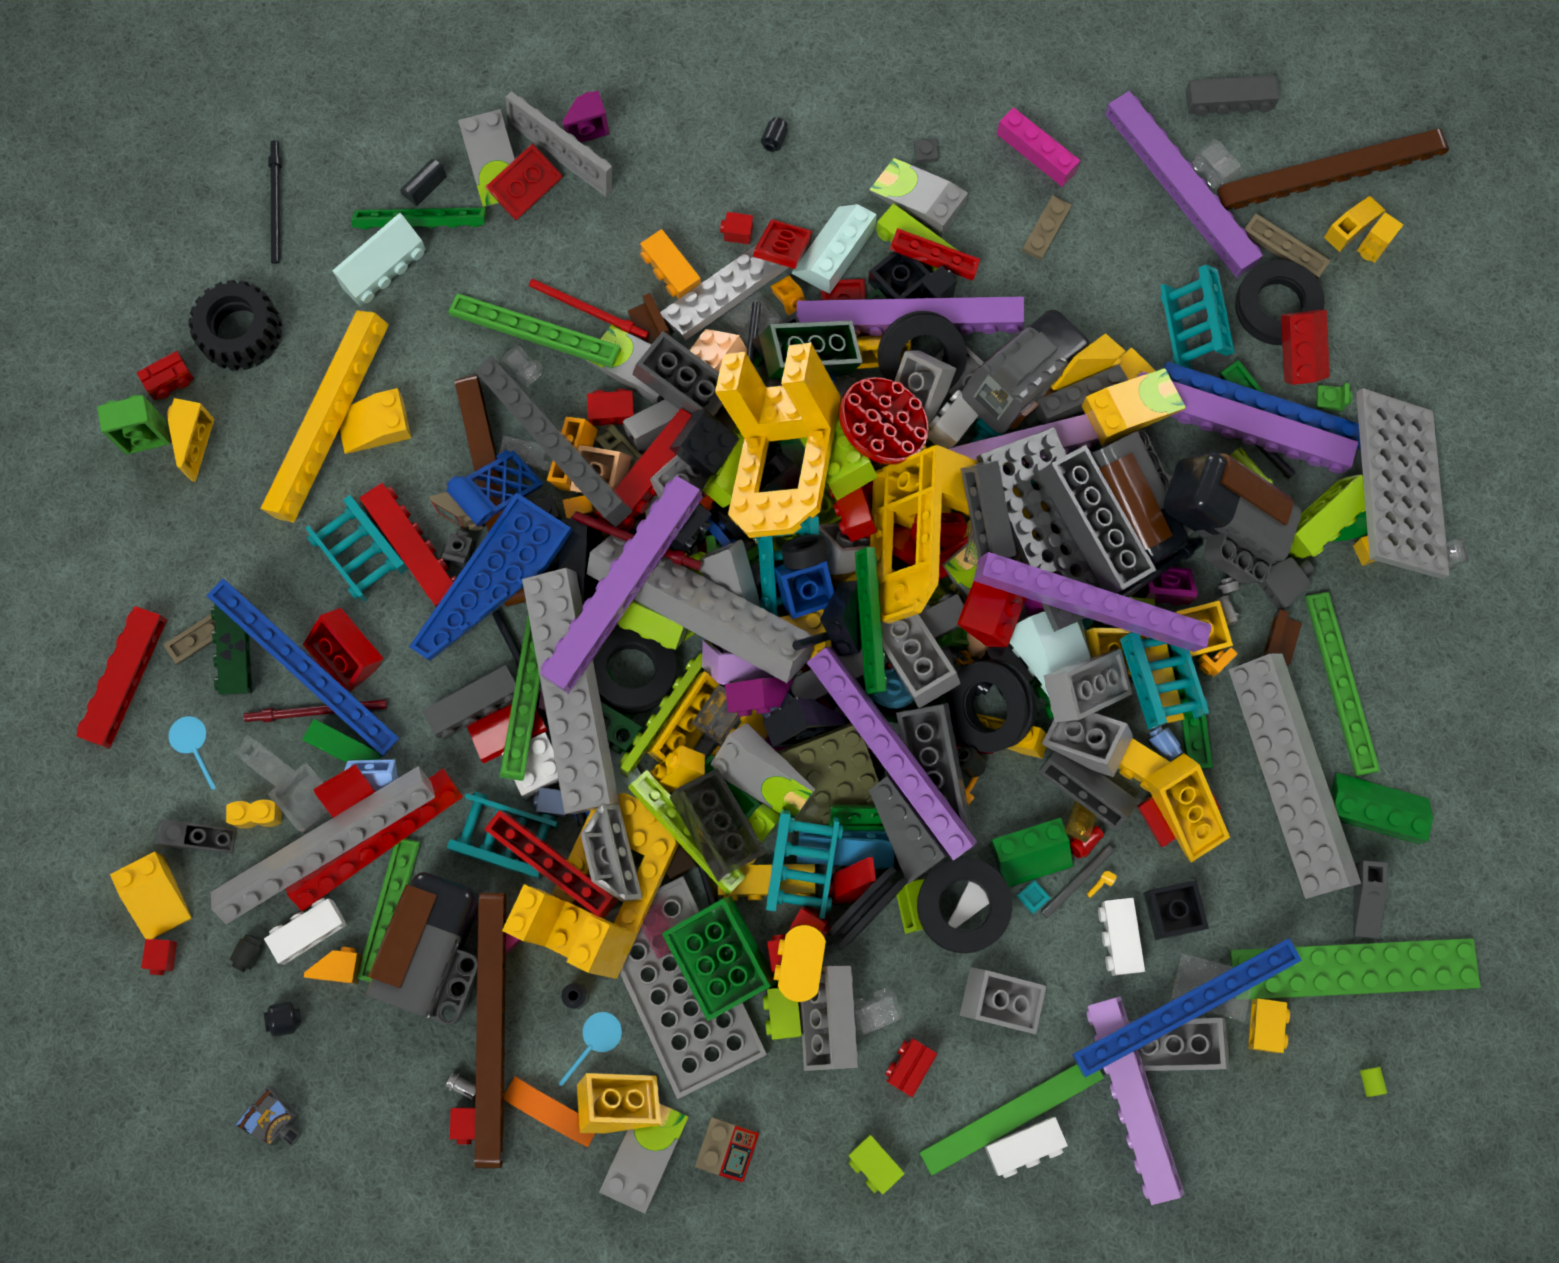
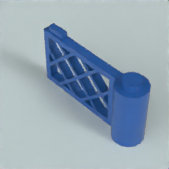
(475, 499)

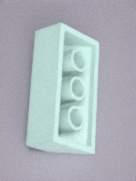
(836, 246)
(379, 260)

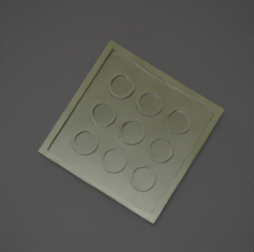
(836, 767)

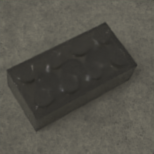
(717, 824)

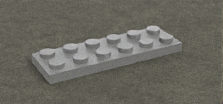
(559, 144)
(719, 293)

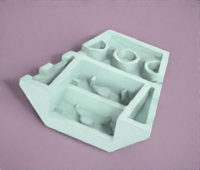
(1048, 650)

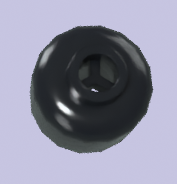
(282, 1019)

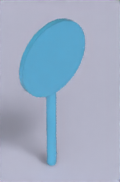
(187, 737)
(601, 1034)

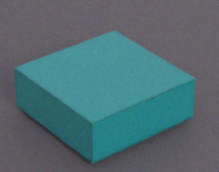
(1033, 897)

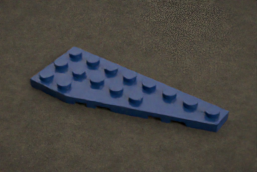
(514, 549)

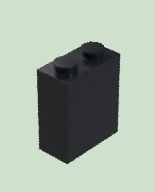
(842, 619)

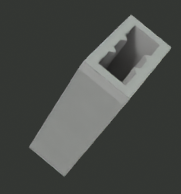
(648, 424)
(731, 569)

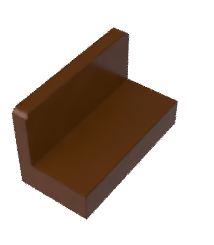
(648, 318)
(1282, 636)

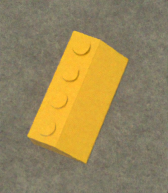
(679, 727)

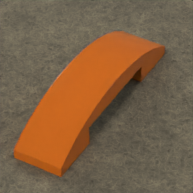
(546, 1110)

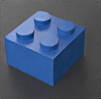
(804, 589)

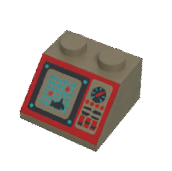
(451, 510)
(727, 1149)

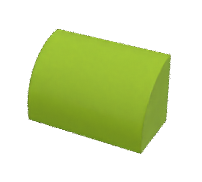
(907, 904)

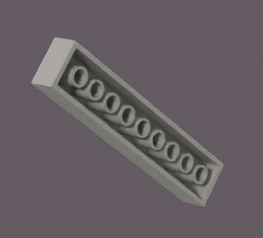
(713, 613)
(576, 717)
(1294, 776)

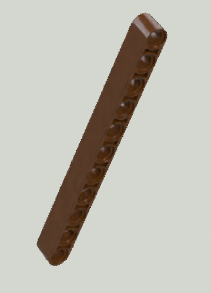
(1332, 169)
(481, 445)
(490, 1030)

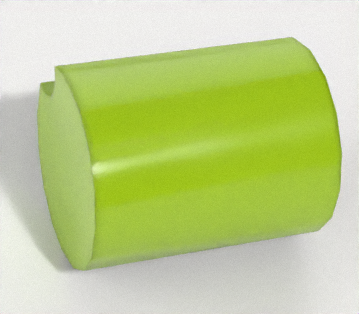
(1373, 1081)

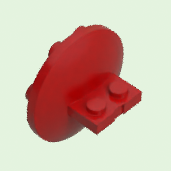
(883, 420)

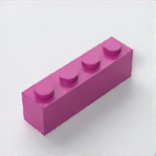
(1038, 147)

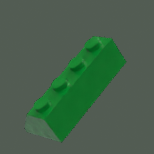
(1382, 809)

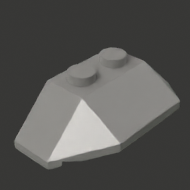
(610, 854)

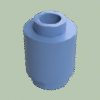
(1165, 743)

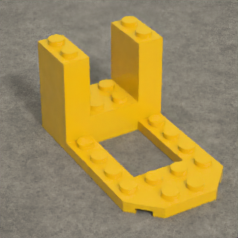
(798, 409)
(923, 485)
(577, 933)

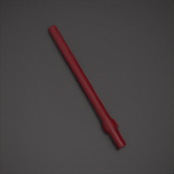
(678, 557)
(270, 714)

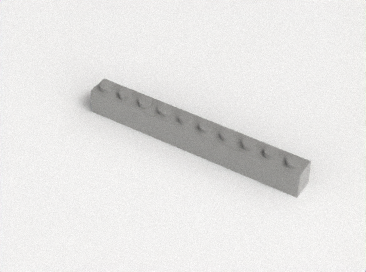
(321, 845)

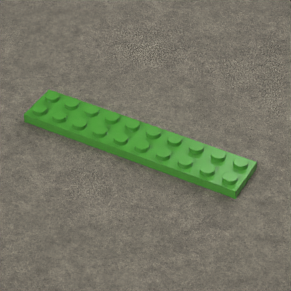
(1371, 969)

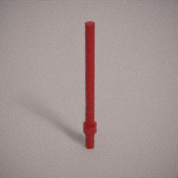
(626, 326)

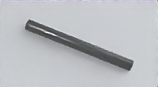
(1077, 881)

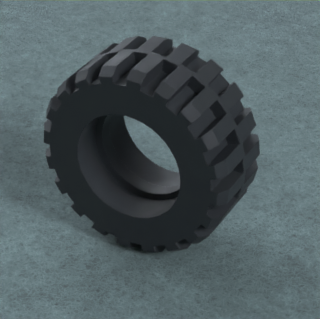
(220, 303)

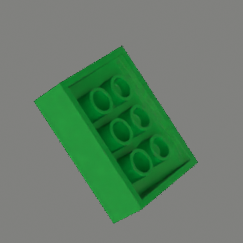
(719, 958)

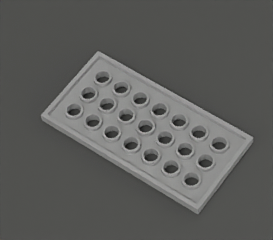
(1380, 435)
(651, 1014)

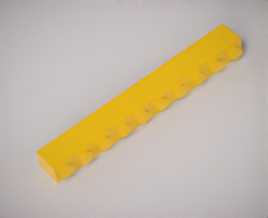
(325, 416)

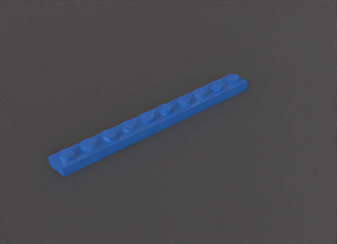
(1264, 402)
(303, 666)
(1186, 1007)

